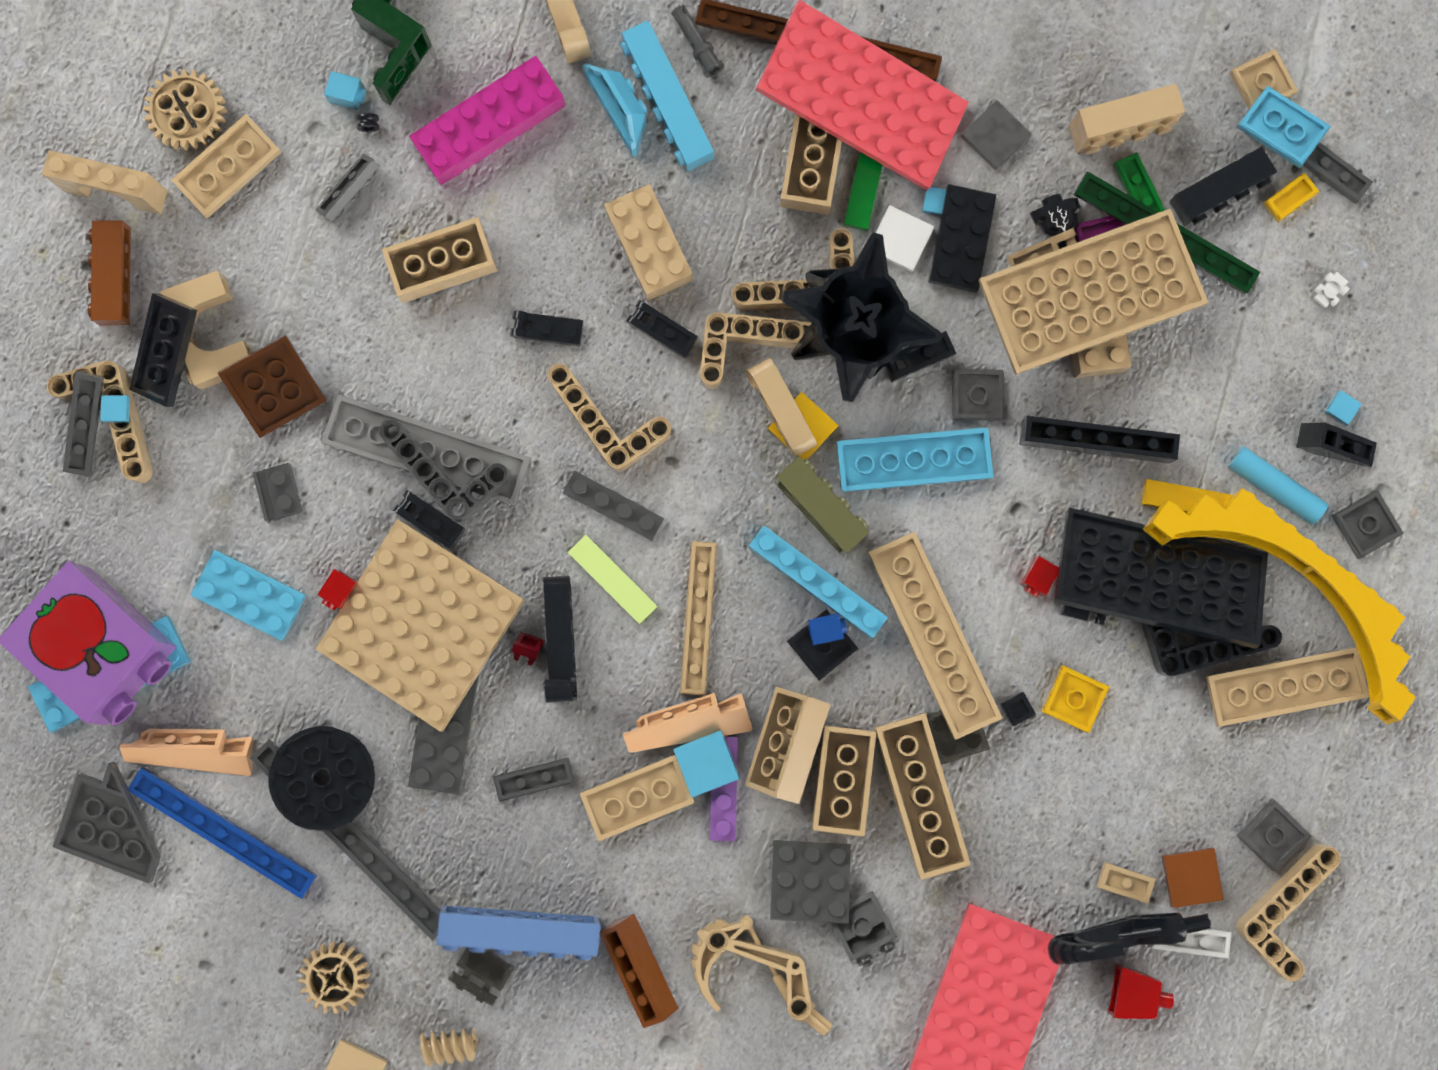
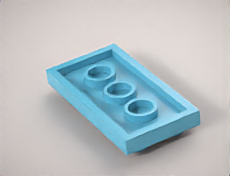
(248, 595)

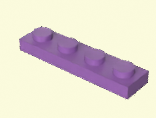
(724, 804)

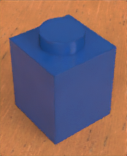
(826, 629)

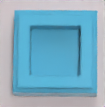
(934, 201)
(115, 408)
(1343, 408)

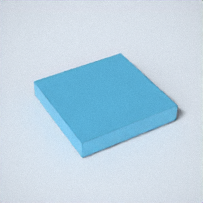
(706, 763)

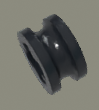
(367, 122)

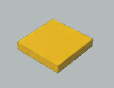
(817, 420)
(1075, 699)

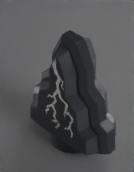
(1057, 216)

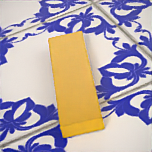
(1157, 493)

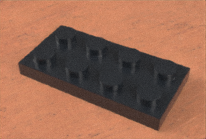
(962, 238)
(163, 349)

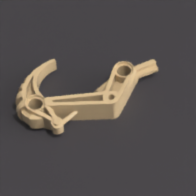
(790, 962)

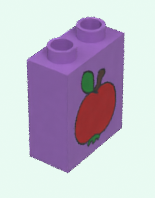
(88, 645)

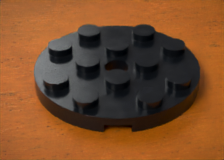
(316, 805)

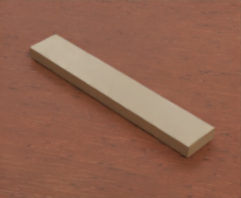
(698, 618)

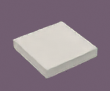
(903, 237)

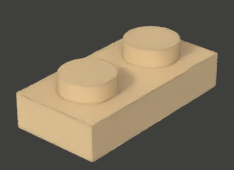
(1126, 882)

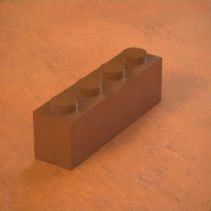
(110, 273)
(638, 971)

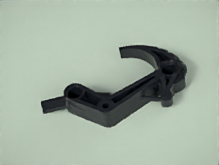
(1111, 938)

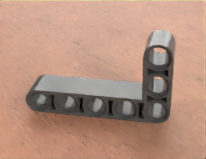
(437, 477)

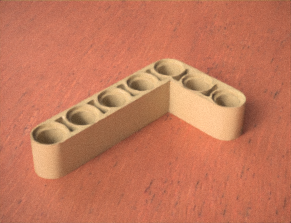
(755, 289)
(753, 336)
(600, 425)
(121, 436)
(1283, 907)

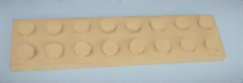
(935, 636)

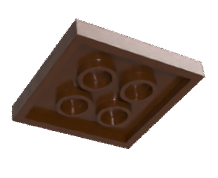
(272, 386)

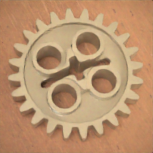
(164, 121)

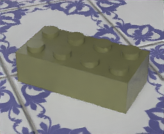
(821, 505)

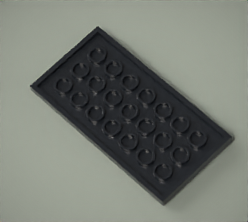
(1178, 586)

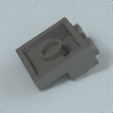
(866, 931)

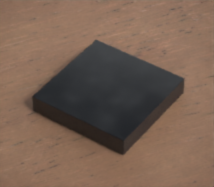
(822, 657)

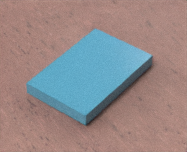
(1283, 126)

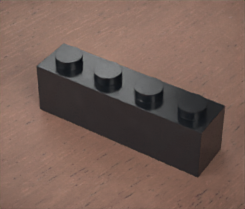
(1223, 186)

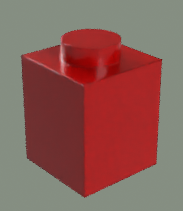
(1039, 577)
(337, 589)

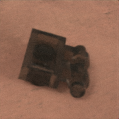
(487, 968)

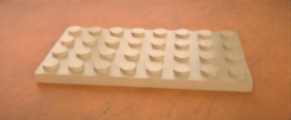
(1093, 291)

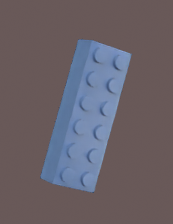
(518, 932)

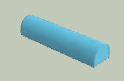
(1278, 485)

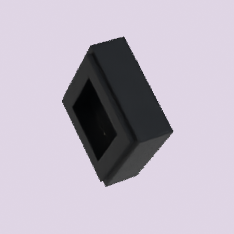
(1017, 709)

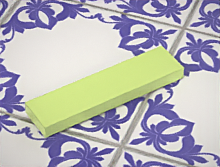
(612, 579)

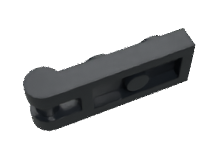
(548, 328)
(662, 329)
(920, 357)
(430, 520)

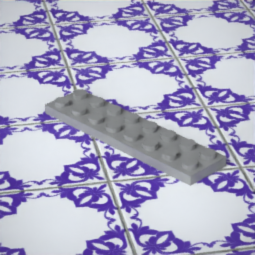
(356, 426)

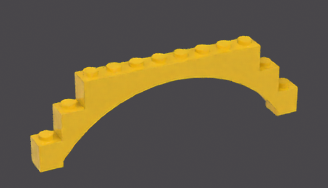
(1365, 614)

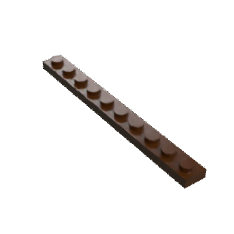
(770, 27)

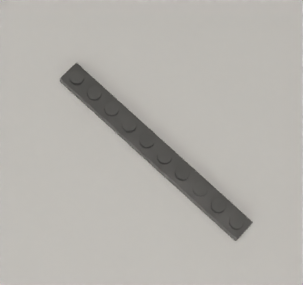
(373, 862)

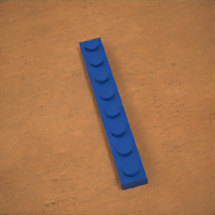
(222, 832)

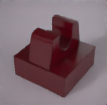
(527, 646)

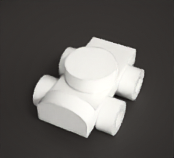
(1327, 293)

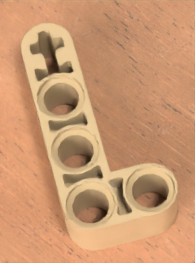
(569, 30)
(781, 406)

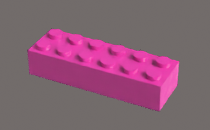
(488, 120)

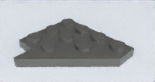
(107, 827)

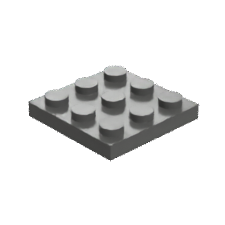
(810, 882)

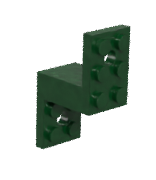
(399, 32)

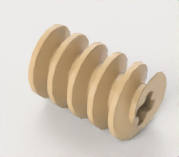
(449, 1048)

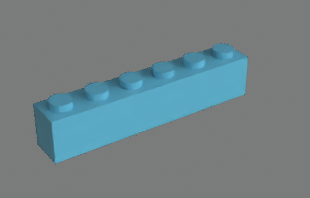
(667, 96)
(817, 582)

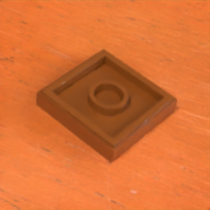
(1192, 877)

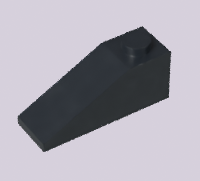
(1336, 443)

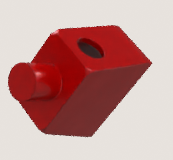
(1137, 995)

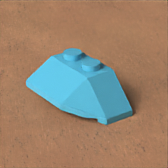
(619, 104)

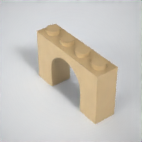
(80, 175)
(203, 294)

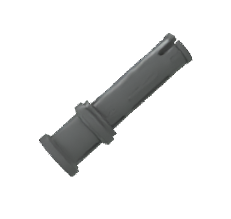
(703, 50)

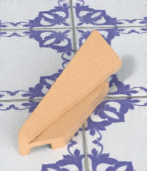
(689, 722)
(191, 750)

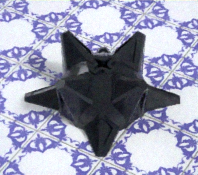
(857, 318)

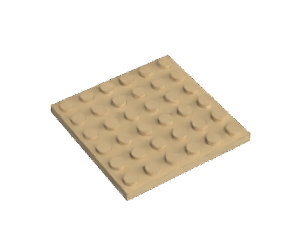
(420, 625)

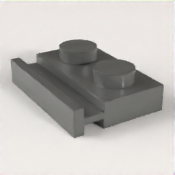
(277, 492)

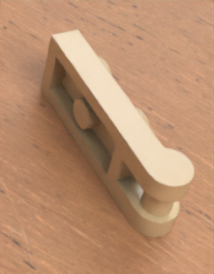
(1042, 248)

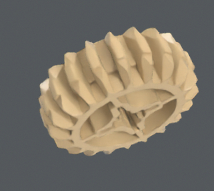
(325, 973)

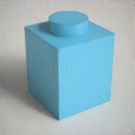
(345, 90)

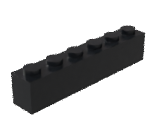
(1099, 439)

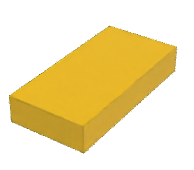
(1291, 197)

